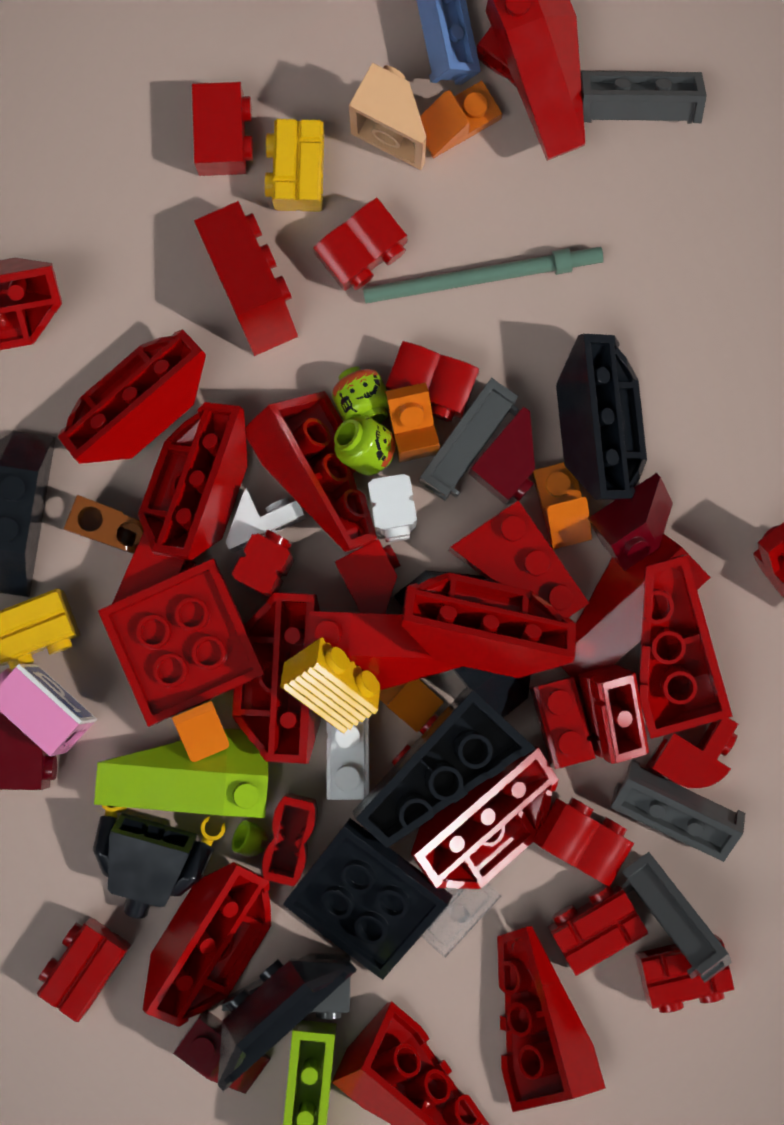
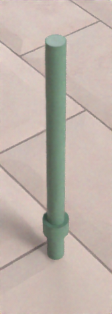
(560, 261)

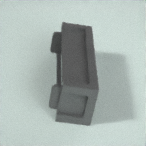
(643, 96)
(468, 439)
(678, 812)
(676, 917)

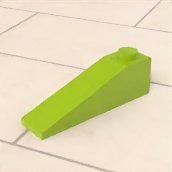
(167, 780)

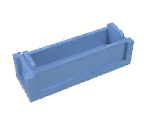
(449, 40)

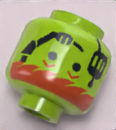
(361, 394)
(364, 445)

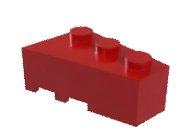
(248, 277)
(517, 555)

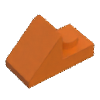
(458, 117)
(412, 422)
(562, 506)
(411, 702)
(201, 731)

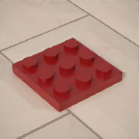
(181, 642)

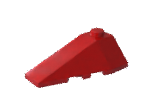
(544, 61)

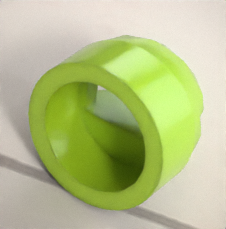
(248, 839)

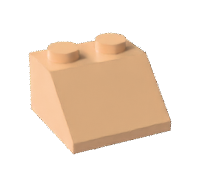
(388, 116)

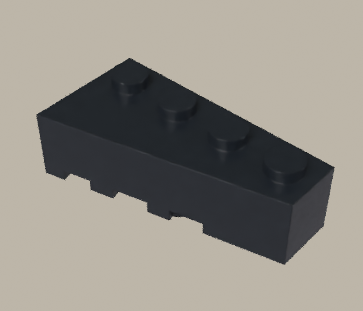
(442, 766)

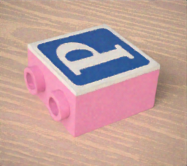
(43, 708)

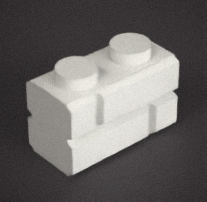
(393, 507)
(348, 762)

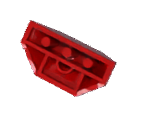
(26, 300)
(135, 400)
(196, 482)
(487, 626)
(264, 711)
(487, 827)
(207, 944)

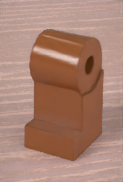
(104, 525)

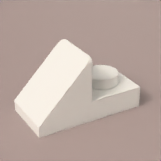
(248, 520)

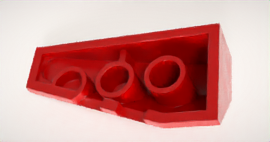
(299, 451)
(614, 617)
(376, 645)
(677, 660)
(545, 1040)
(399, 1076)

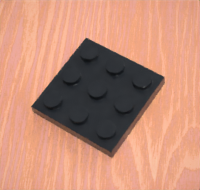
(367, 899)

